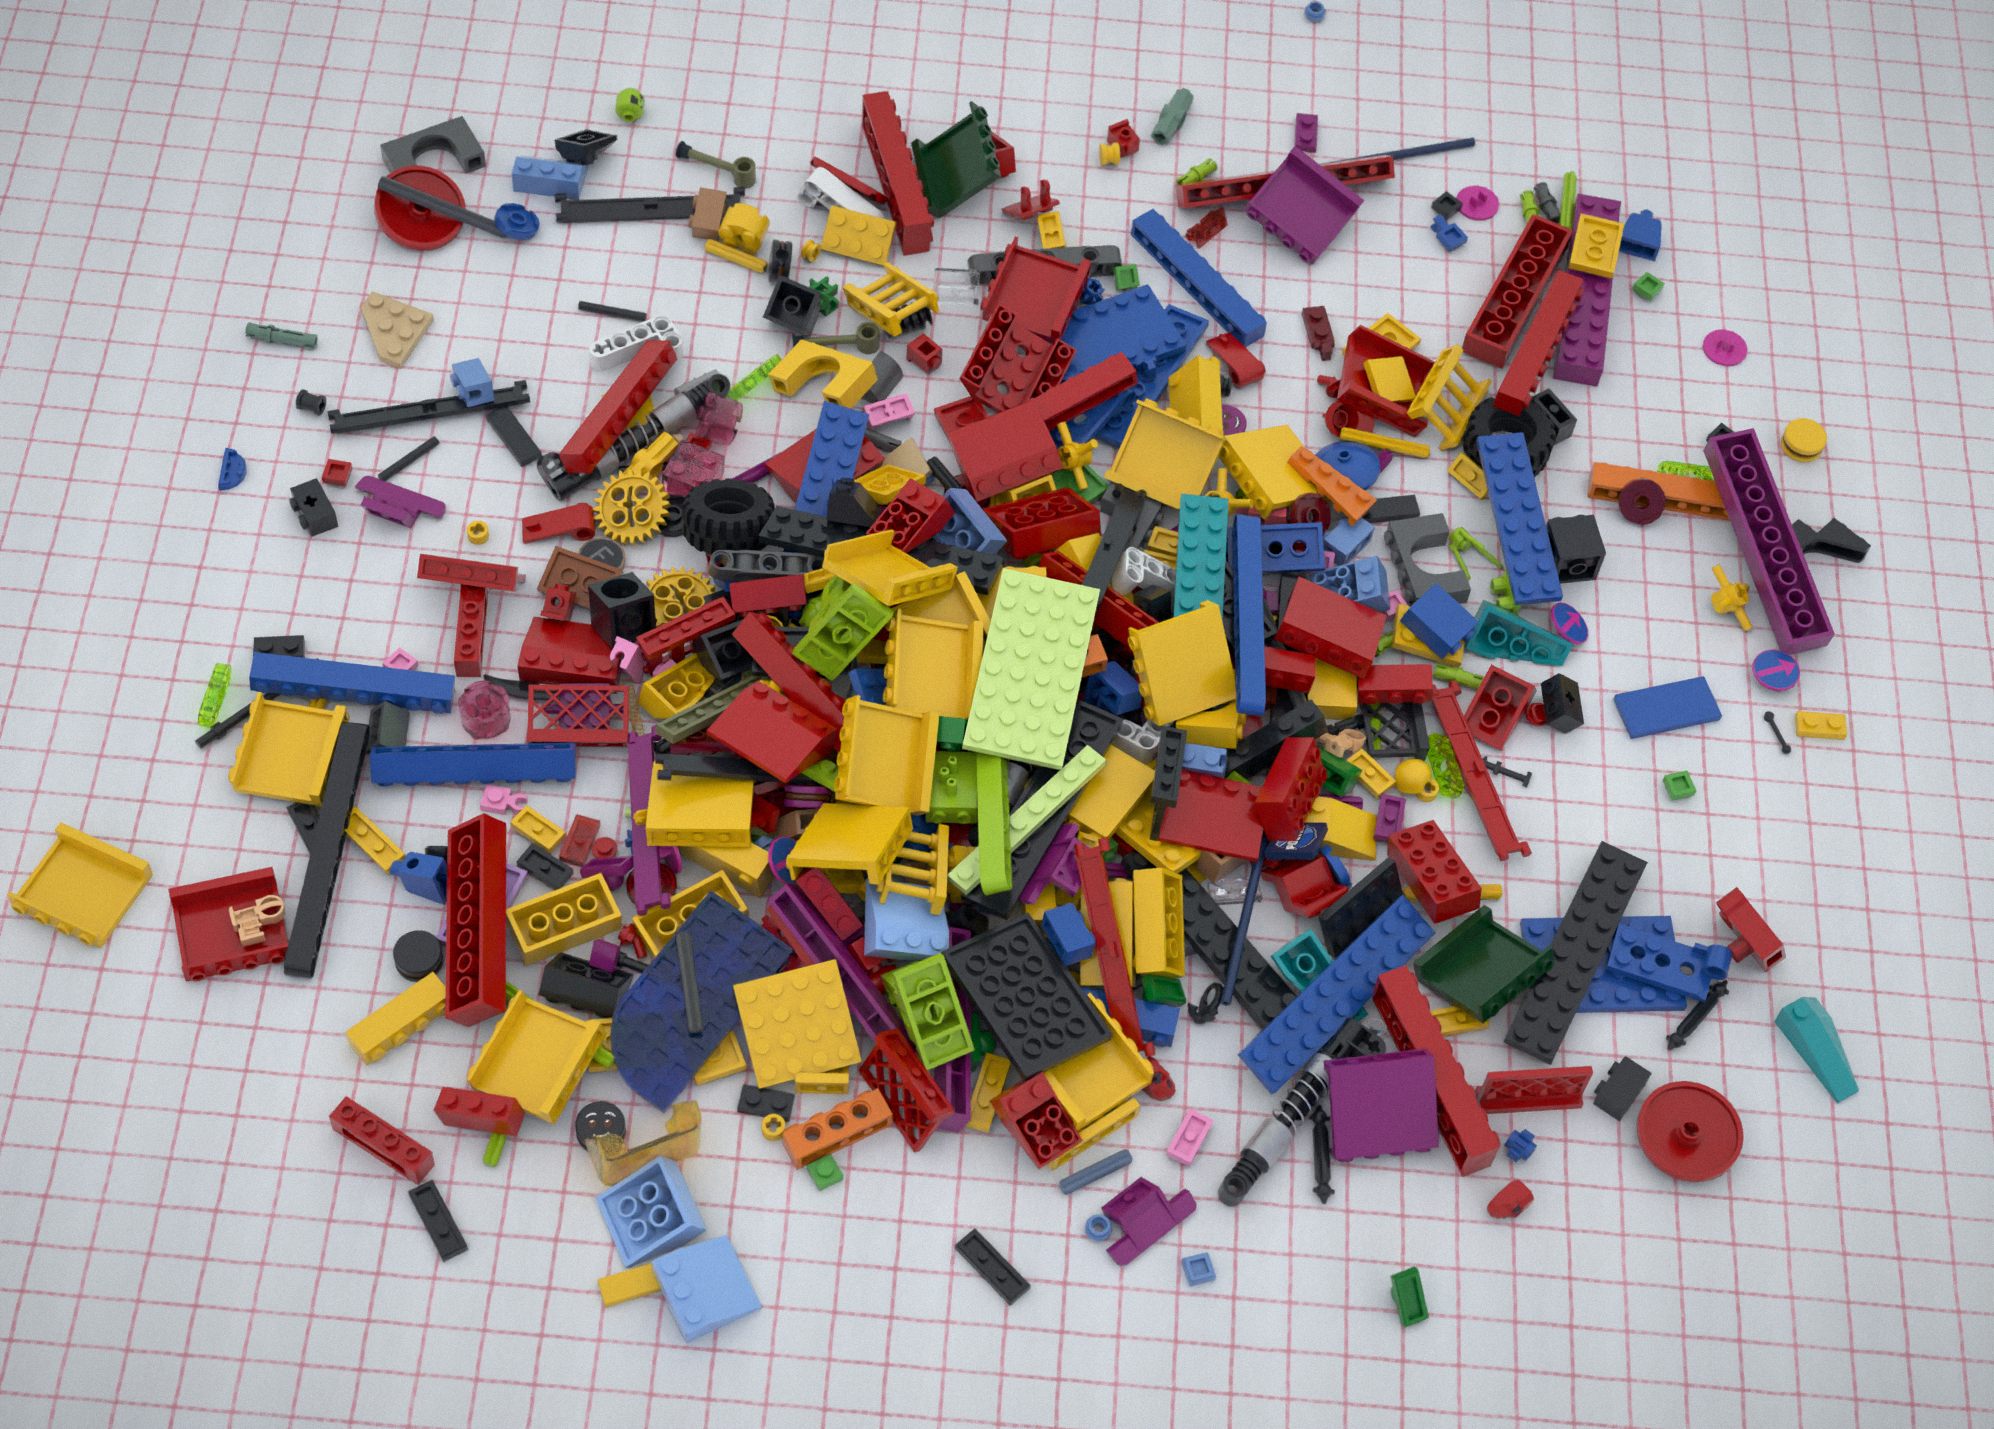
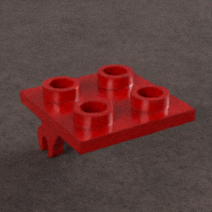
(1029, 206)

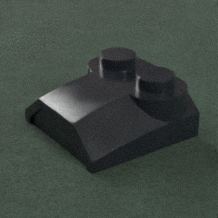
(584, 145)

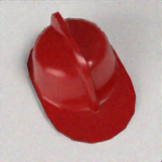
(1342, 415)

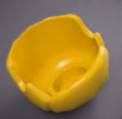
(1412, 776)

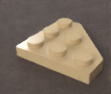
(394, 327)

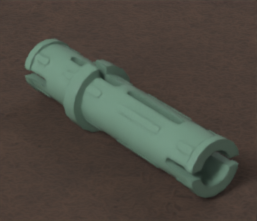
(273, 334)

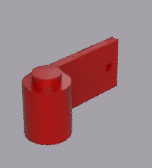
(1241, 362)
(575, 519)

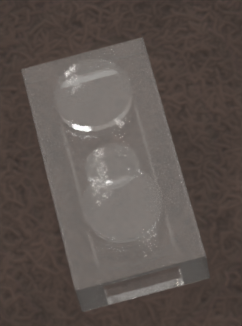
(1231, 891)

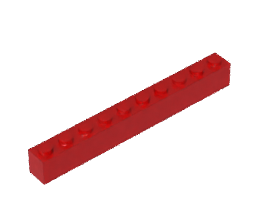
(1247, 185)

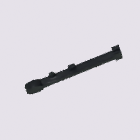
(1498, 769)

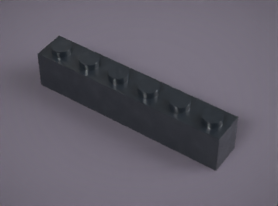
(1262, 747)

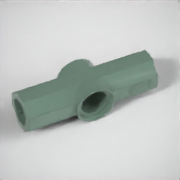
(1172, 116)

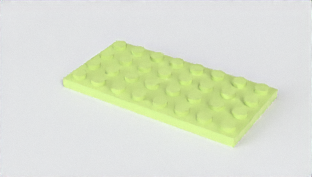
(1031, 669)

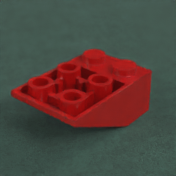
(914, 516)
(1036, 1119)

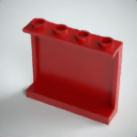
(1037, 289)
(1355, 386)
(1331, 627)
(206, 930)

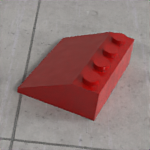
(1004, 451)
(791, 463)
(1044, 521)
(566, 654)
(773, 732)
(1214, 817)

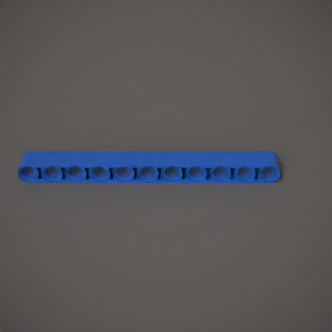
(1248, 616)

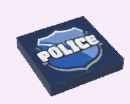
(1303, 848)

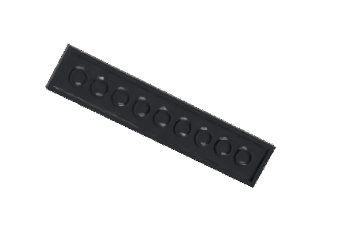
(813, 533)
(1089, 727)
(1213, 938)
(1576, 952)

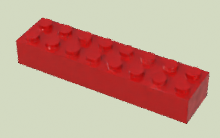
(897, 173)
(1517, 291)
(476, 921)
(1413, 1027)

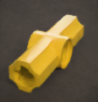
(653, 457)

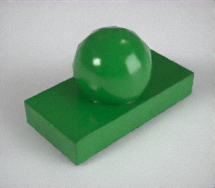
(1163, 990)
(982, 1041)
(1409, 1296)

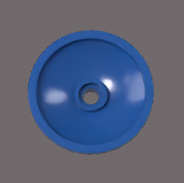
(1352, 461)

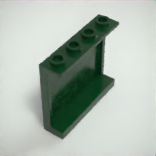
(957, 162)
(1481, 965)

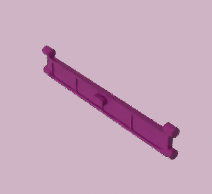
(645, 858)

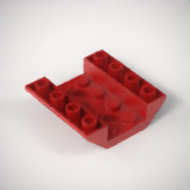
(996, 362)

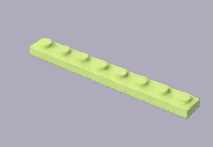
(1035, 812)

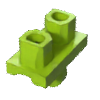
(1502, 585)

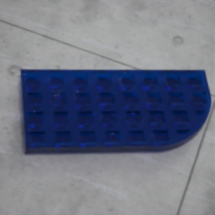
(650, 1022)

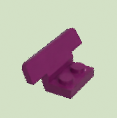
(396, 502)
(1057, 866)
(1144, 1217)

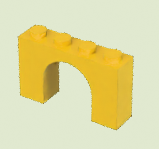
(808, 359)
(1214, 728)

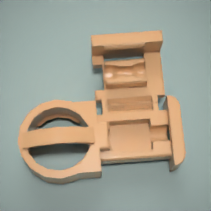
(1346, 740)
(251, 919)

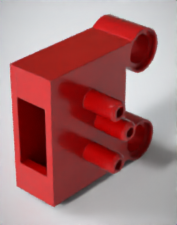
(1751, 930)

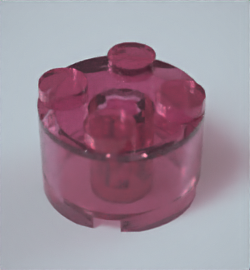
(718, 419)
(484, 710)

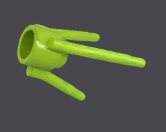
(1463, 541)

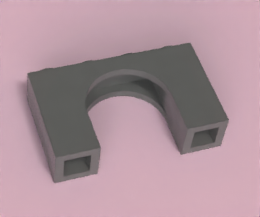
(450, 136)
(1149, 516)
(1420, 533)

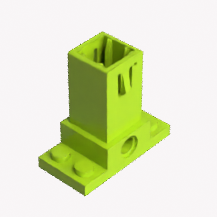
(841, 628)
(930, 1009)

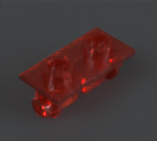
(1208, 227)

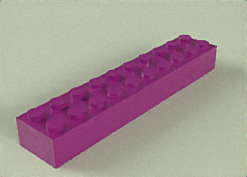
(1583, 344)
(1768, 542)

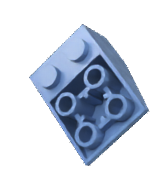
(1359, 581)

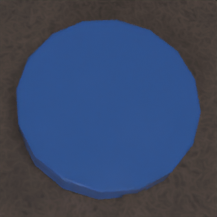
(516, 221)
(1336, 867)

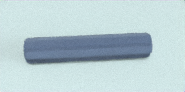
(1095, 1171)

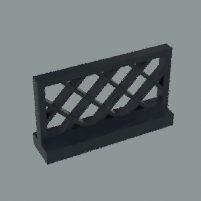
(1416, 729)
(1167, 775)

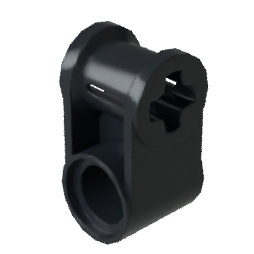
(968, 919)

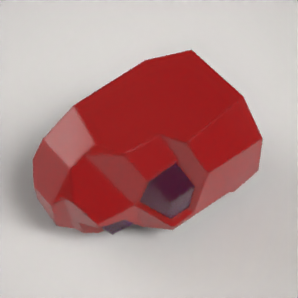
(1162, 1085)
(1511, 1200)

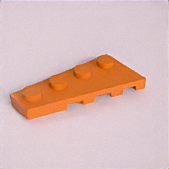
(1339, 489)

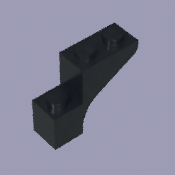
(1832, 540)

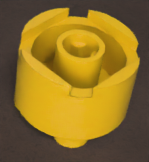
(744, 228)

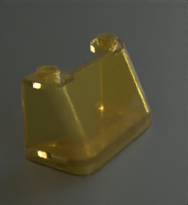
(615, 1162)

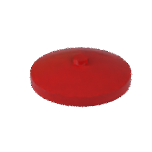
(414, 224)
(1689, 1131)

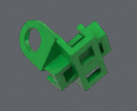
(827, 296)

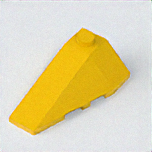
(675, 688)

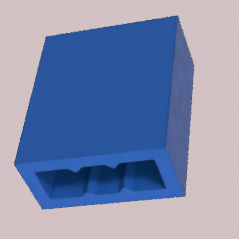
(1440, 622)

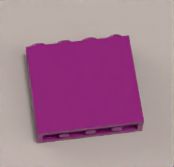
(1303, 205)
(1382, 1104)

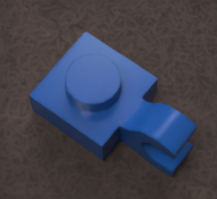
(1449, 235)

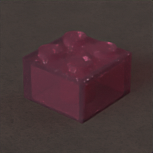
(691, 467)

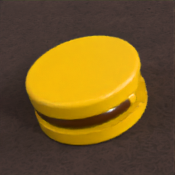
(1803, 440)

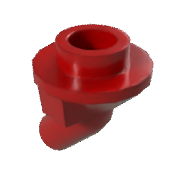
(1333, 385)
(629, 936)

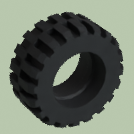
(1533, 422)
(726, 515)

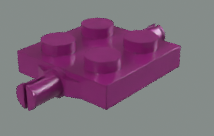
(579, 709)

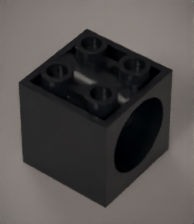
(1576, 547)
(621, 608)

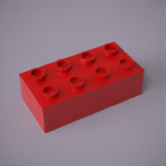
(1291, 789)
(1434, 871)

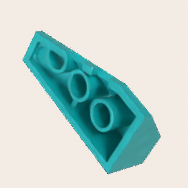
(1514, 638)
(1303, 961)
(1817, 1042)

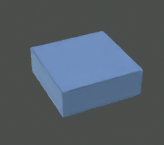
(1198, 1269)

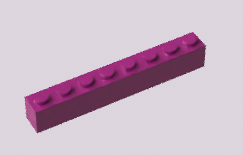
(824, 945)
(955, 1075)

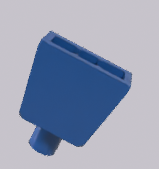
(1641, 236)
(423, 876)

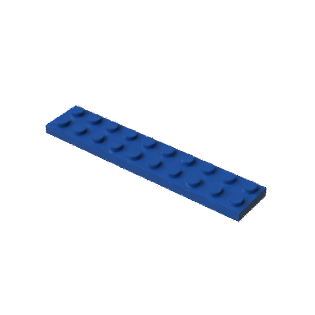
(830, 458)
(1335, 995)

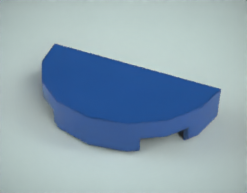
(232, 470)

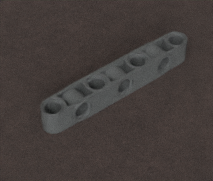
(1102, 260)
(750, 564)

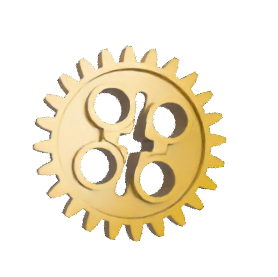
(653, 505)
(688, 597)

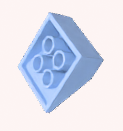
(902, 927)
(650, 1212)
(705, 1287)

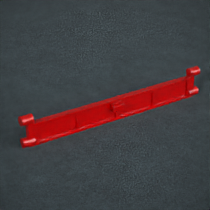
(1475, 773)
(1108, 942)

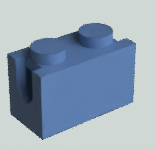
(472, 382)
(1348, 540)
(1205, 760)

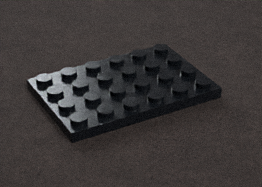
(1026, 996)

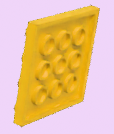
(797, 1023)

